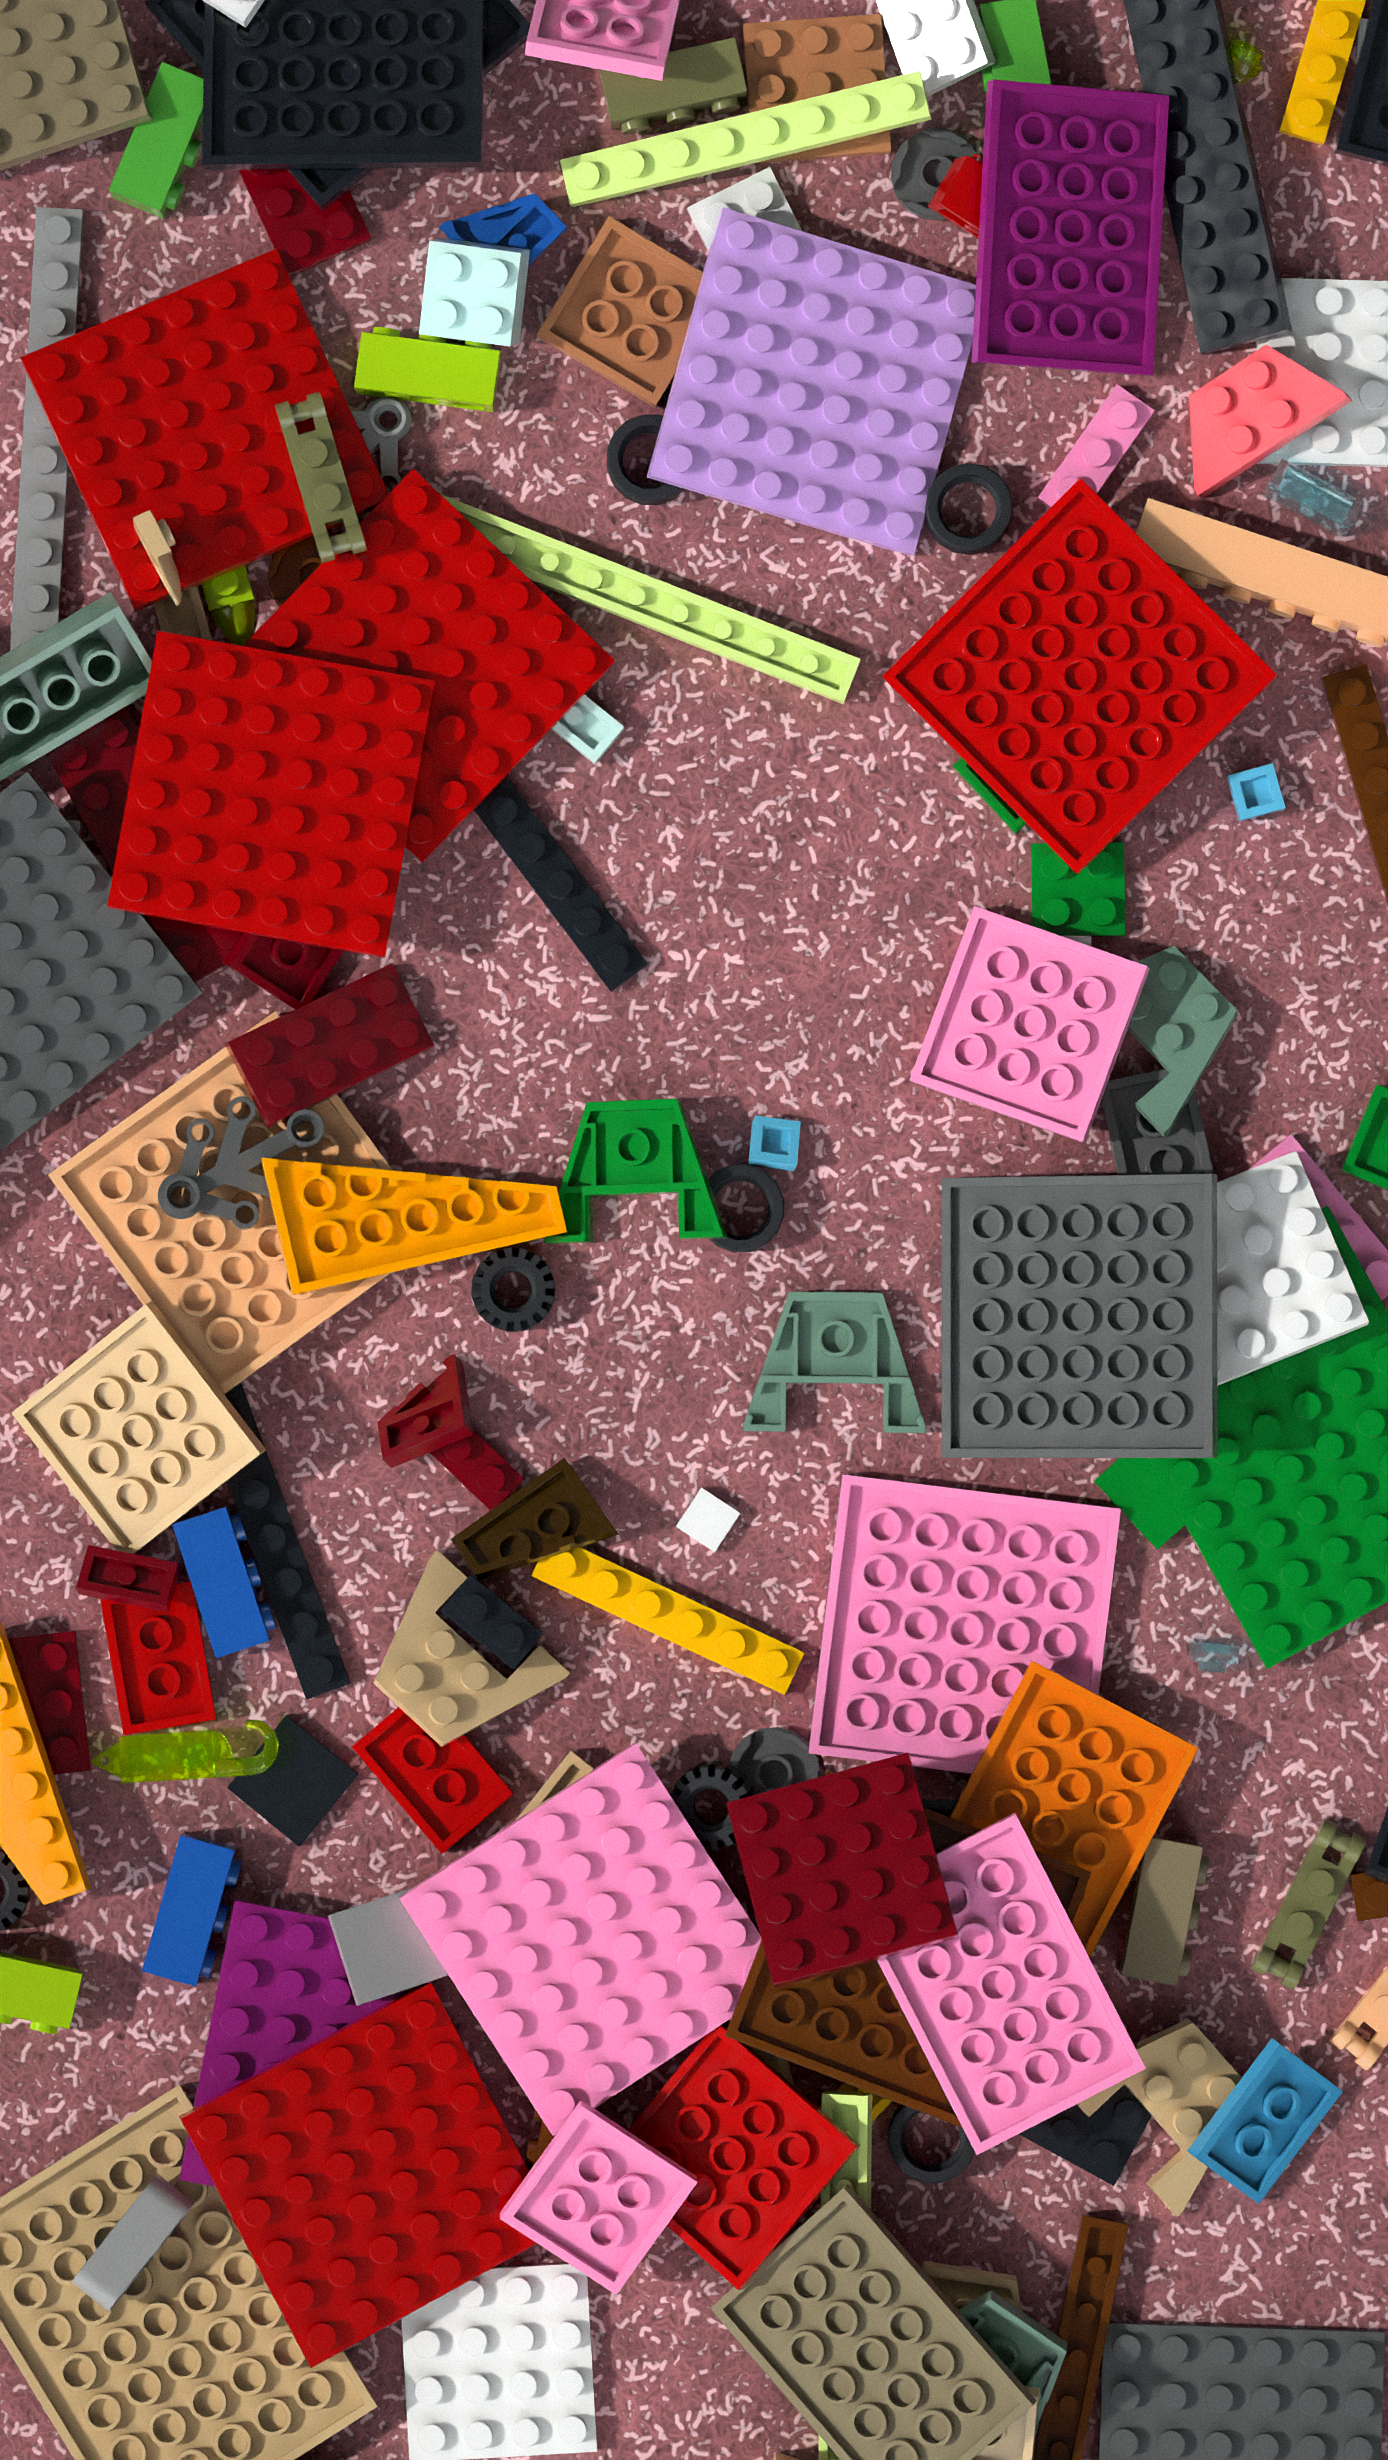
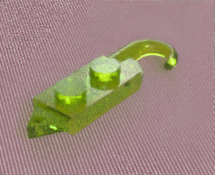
(185, 1756)

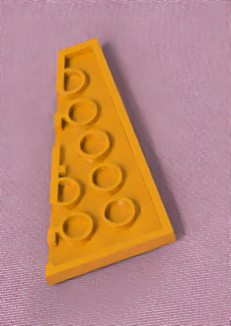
(372, 1222)
(32, 1812)

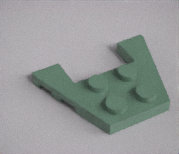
(1182, 1026)
(835, 1341)
(1019, 2341)

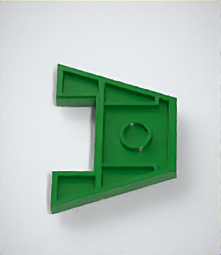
(636, 1151)

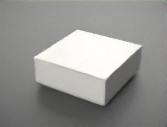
(708, 1519)

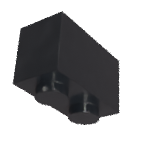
(492, 1621)

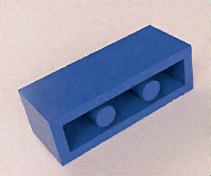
(224, 1581)
(192, 1910)

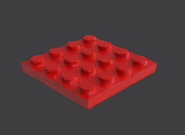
(753, 2146)

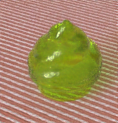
(1246, 60)

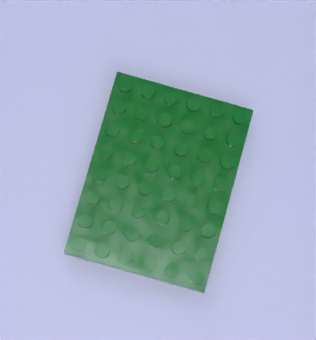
(1298, 1485)

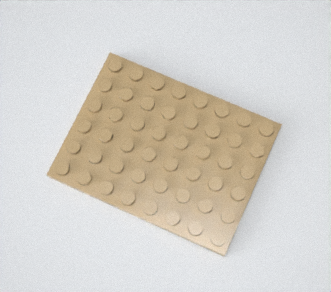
(196, 2344)

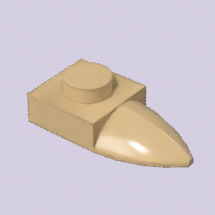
(157, 542)

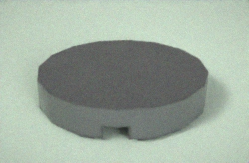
(917, 187)
(770, 1754)

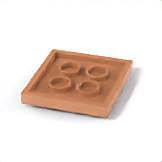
(811, 59)
(626, 312)

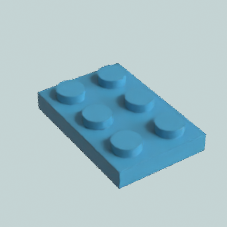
(1265, 2121)

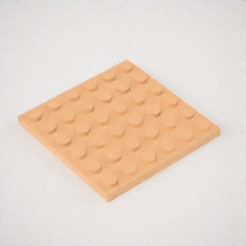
(208, 1278)

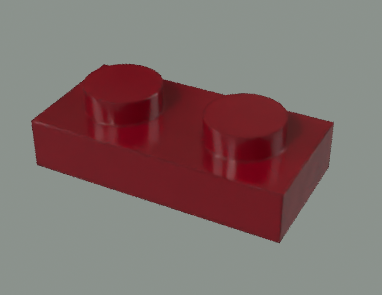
(479, 1469)
(128, 1578)

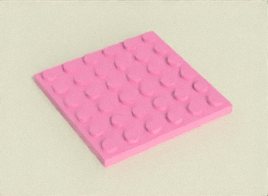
(945, 1607)
(590, 1937)

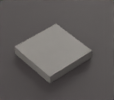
(383, 1949)

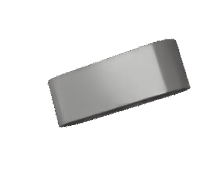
(133, 2242)

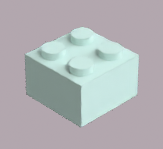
(474, 291)

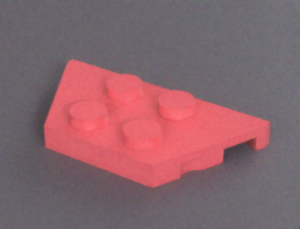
(1253, 414)

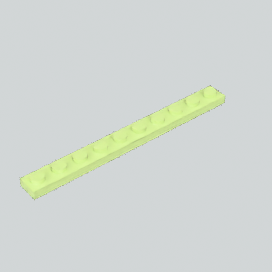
(668, 608)

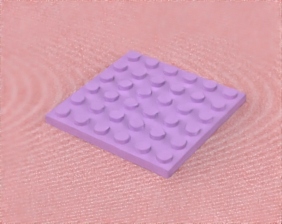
(816, 382)

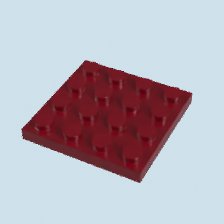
(842, 1870)

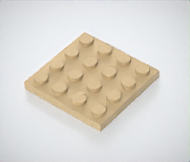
(138, 1430)

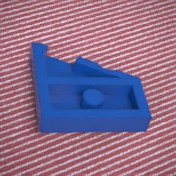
(516, 224)

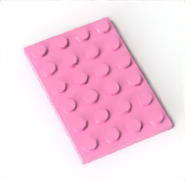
(1014, 2000)

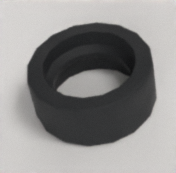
(974, 474)
(621, 481)
(775, 1201)
(916, 2169)

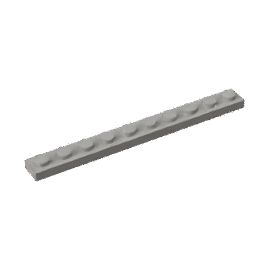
(42, 461)

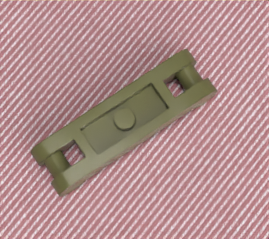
(320, 477)
(1308, 1903)

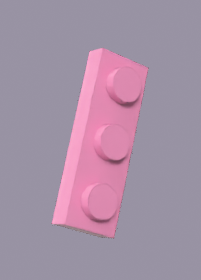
(1099, 445)

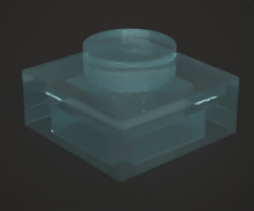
(1213, 1656)

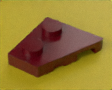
(427, 1417)

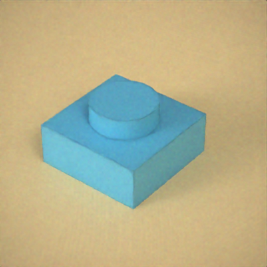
(1256, 792)
(774, 1143)

